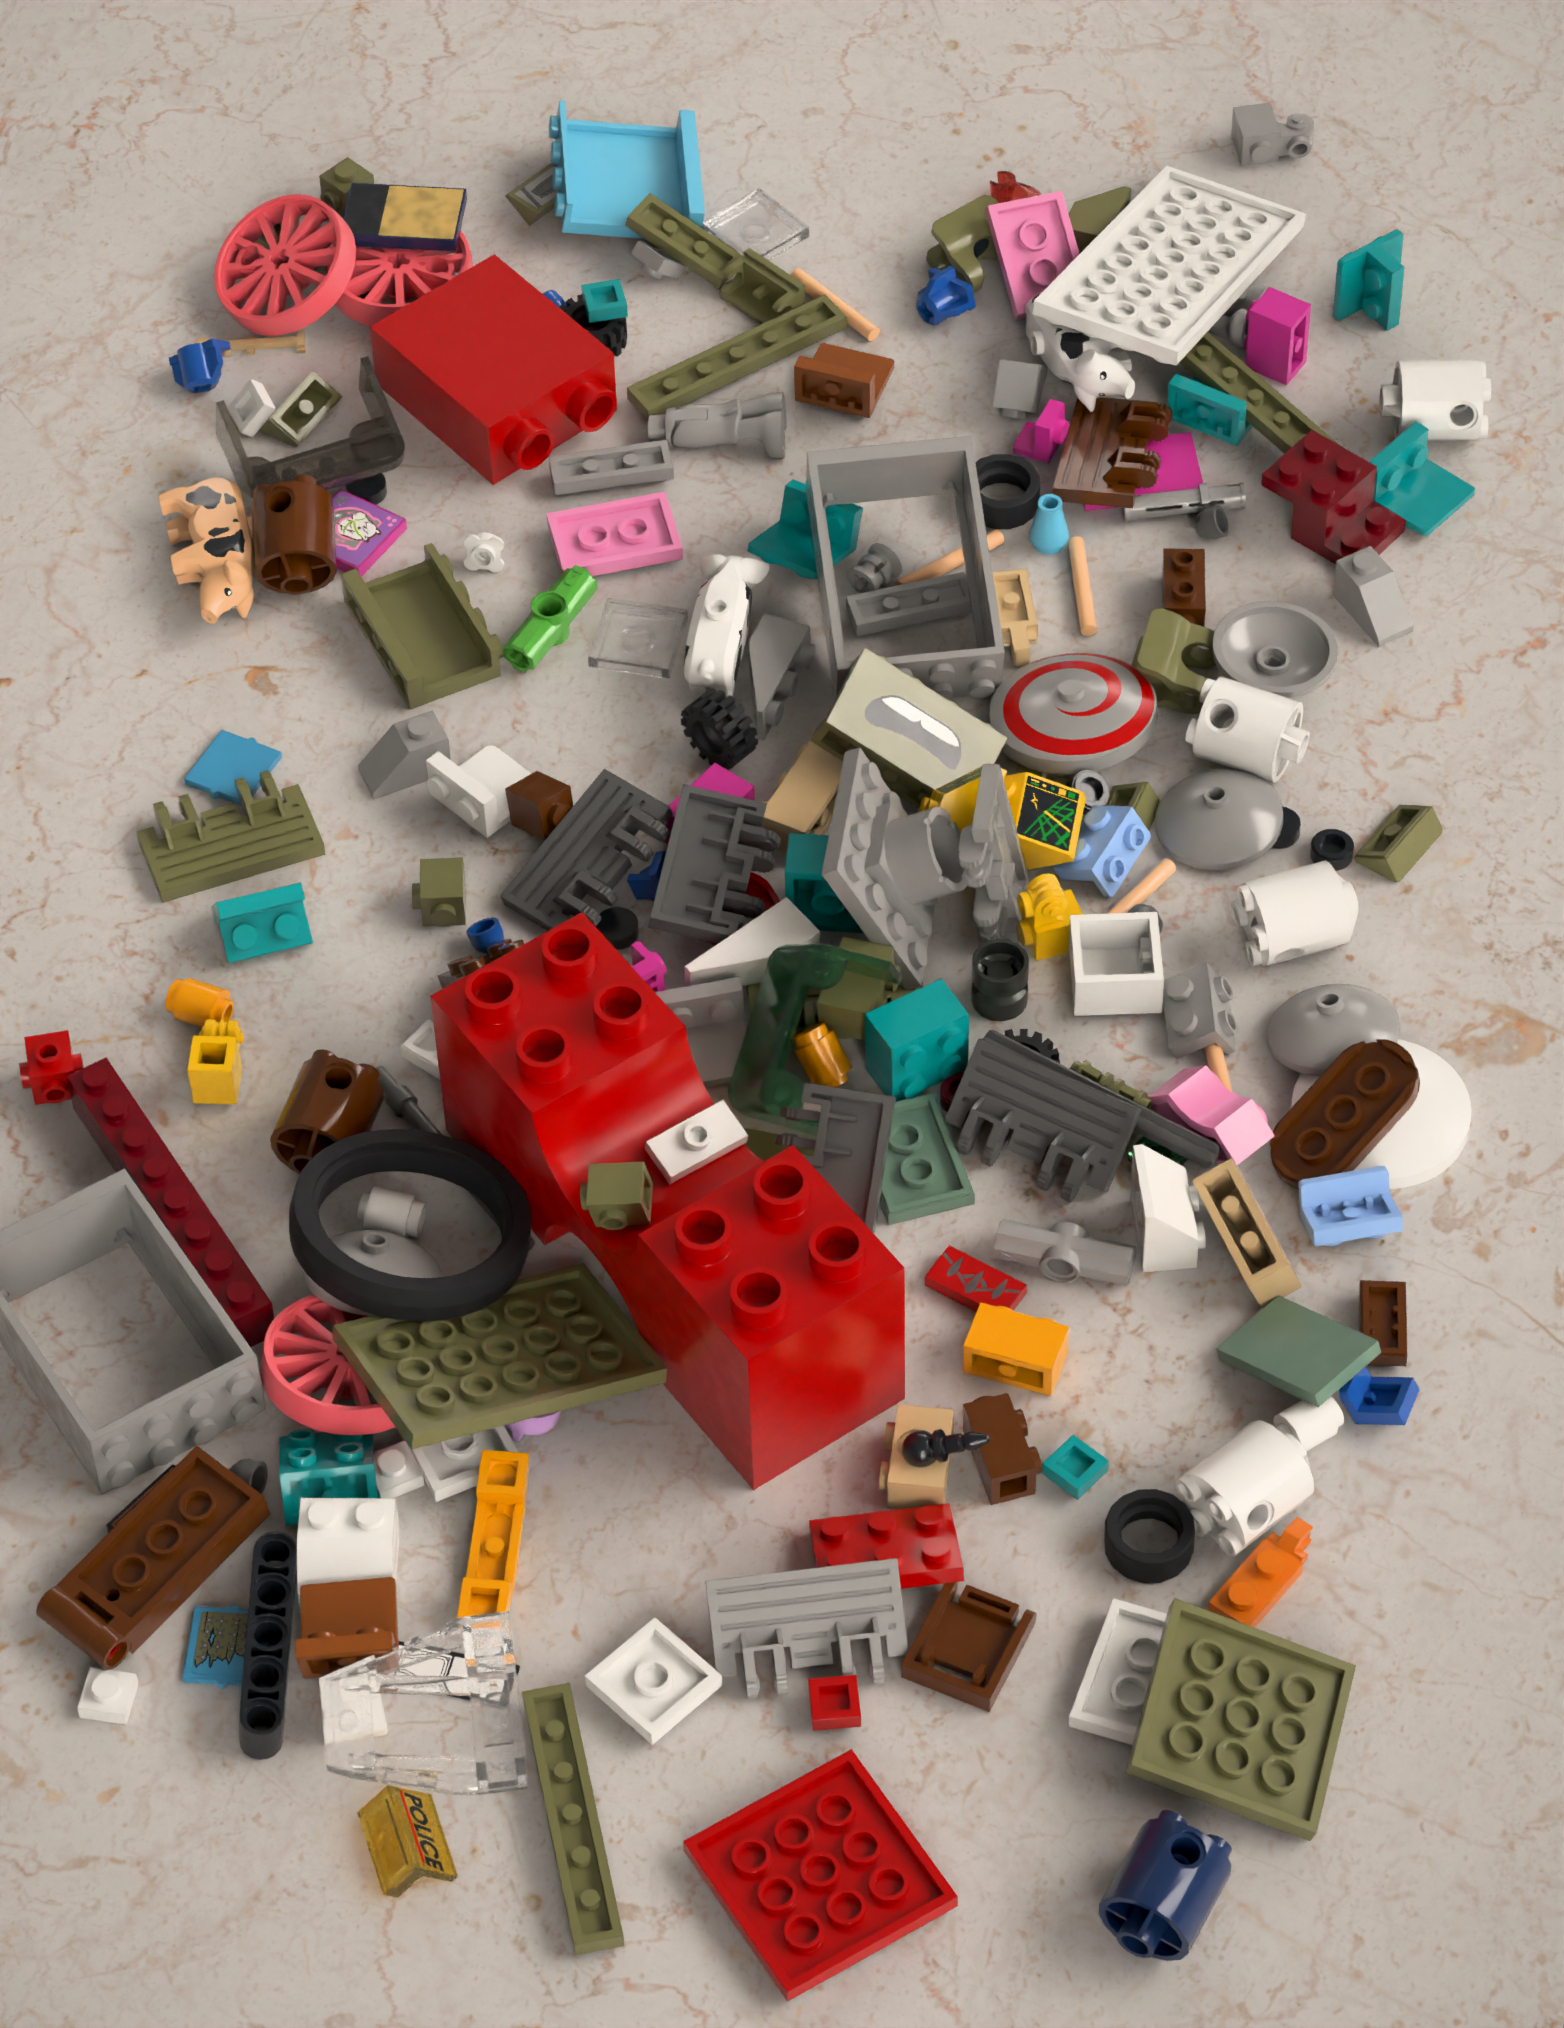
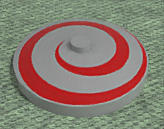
(1074, 713)

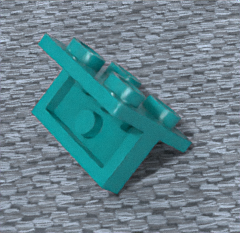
(1371, 281)

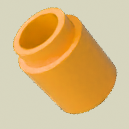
(197, 1001)
(822, 1056)

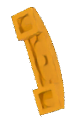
(496, 1533)

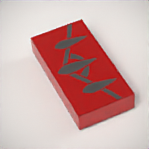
(973, 1281)

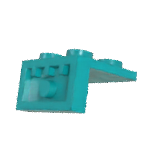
(1207, 409)
(1416, 486)
(790, 539)
(324, 1467)

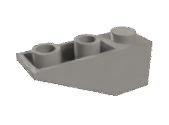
(776, 659)

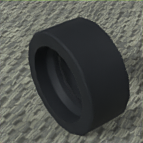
(1014, 471)
(1149, 1566)

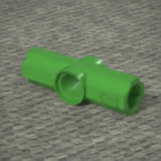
(550, 618)

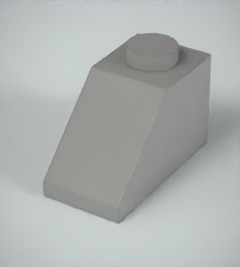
(1019, 387)
(1372, 596)
(402, 754)

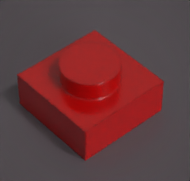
(834, 1702)

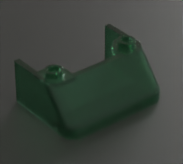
(758, 1079)

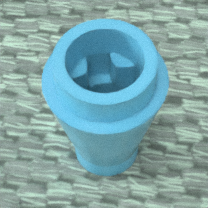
(1049, 527)

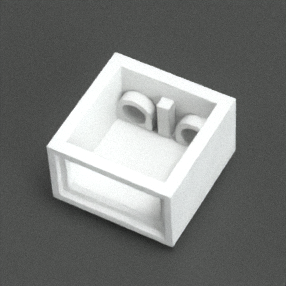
(1116, 963)

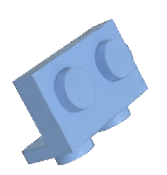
(1106, 848)
(1348, 1206)

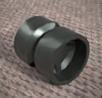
(1000, 979)

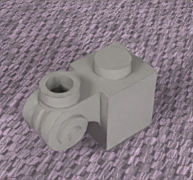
(1263, 139)

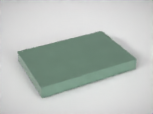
(922, 1164)
(1298, 1350)

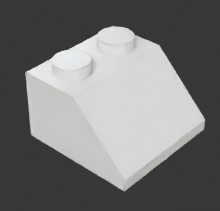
(1164, 1212)
(346, 1540)

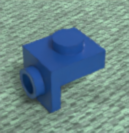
(1379, 1398)

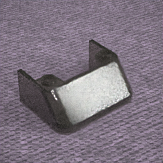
(369, 451)

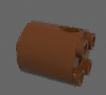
(294, 536)
(324, 1106)

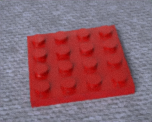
(820, 1874)

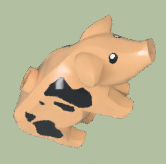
(221, 545)

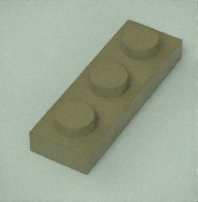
(682, 239)

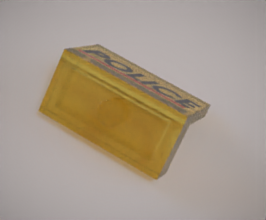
(405, 1839)

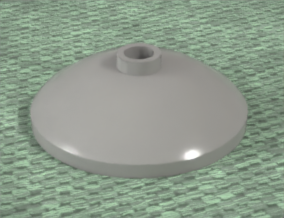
(1275, 648)
(1219, 819)
(1325, 1021)
(382, 1252)

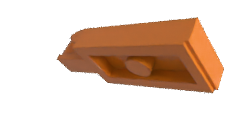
(1264, 1576)

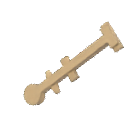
(250, 344)

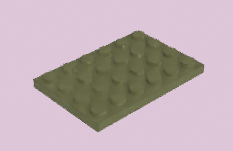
(527, 1355)

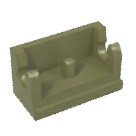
(761, 288)

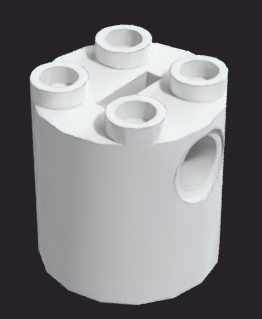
(1439, 396)
(1263, 731)
(1295, 913)
(1247, 1486)

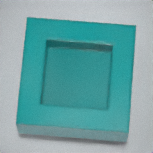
(604, 300)
(1075, 1467)

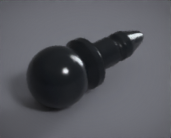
(924, 1448)

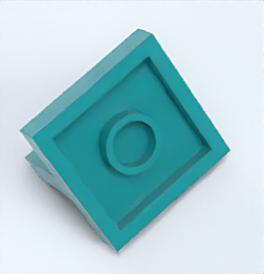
(262, 922)

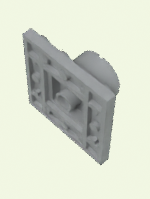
(890, 863)

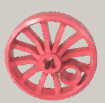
(286, 266)
(399, 276)
(321, 1366)

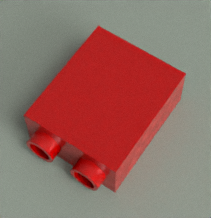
(494, 369)

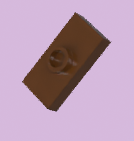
(1385, 1319)

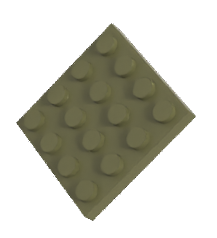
(1241, 1719)

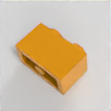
(1015, 1348)

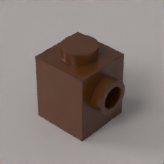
(538, 804)

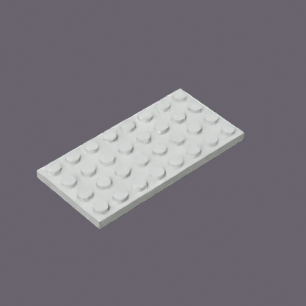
(1169, 265)

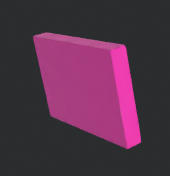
(1177, 470)

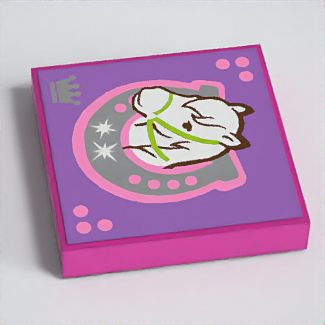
(362, 531)

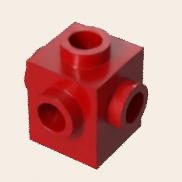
(47, 1066)

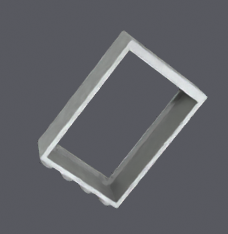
(899, 473)
(191, 1415)

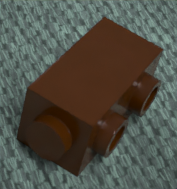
(1184, 583)
(1006, 1461)

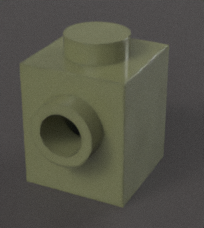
(337, 182)
(441, 892)
(618, 1195)

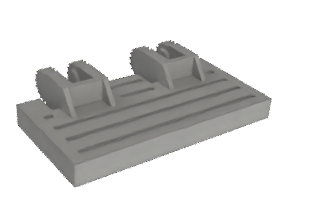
(993, 859)
(806, 1614)

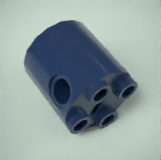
(1165, 1888)

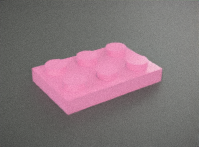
(1032, 244)
(616, 535)

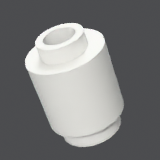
(392, 1212)
(1310, 1423)

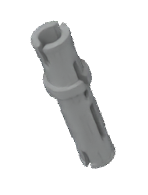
(1186, 501)

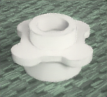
(486, 543)

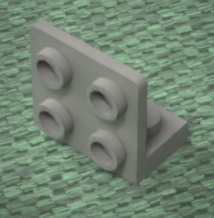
(713, 1025)

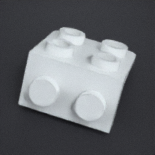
(475, 787)

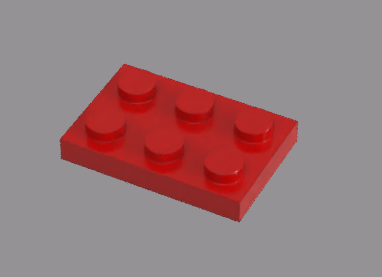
(917, 1536)

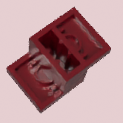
(1332, 499)

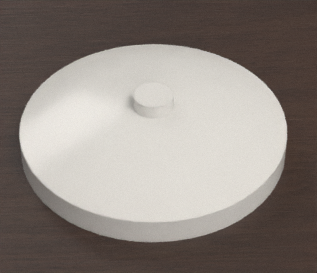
(1429, 1132)

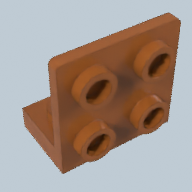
(842, 379)
(346, 1624)

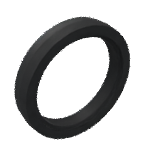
(393, 1294)

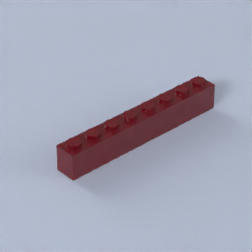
(134, 1144)

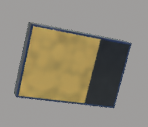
(405, 216)

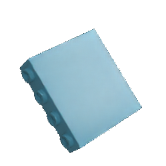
(613, 166)

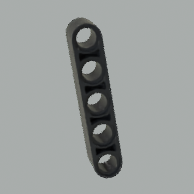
(264, 1663)

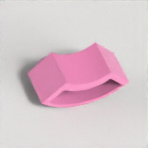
(1209, 1109)

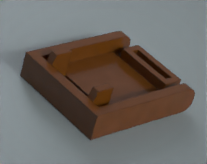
(969, 1639)

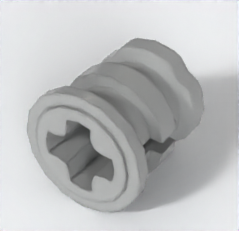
(871, 561)

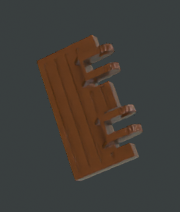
(1108, 451)

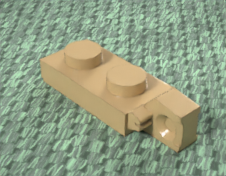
(1016, 613)

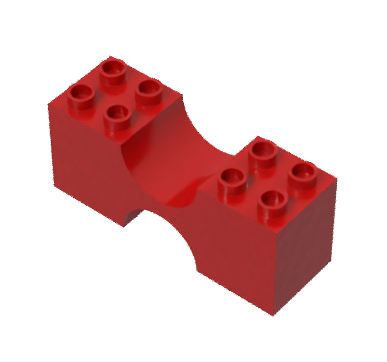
(752, 1271)

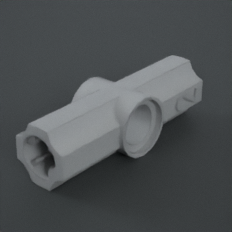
(1064, 1252)

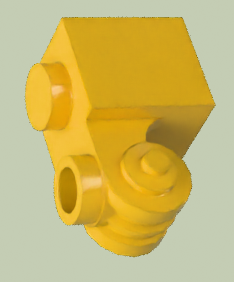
(1046, 916)
(216, 1063)

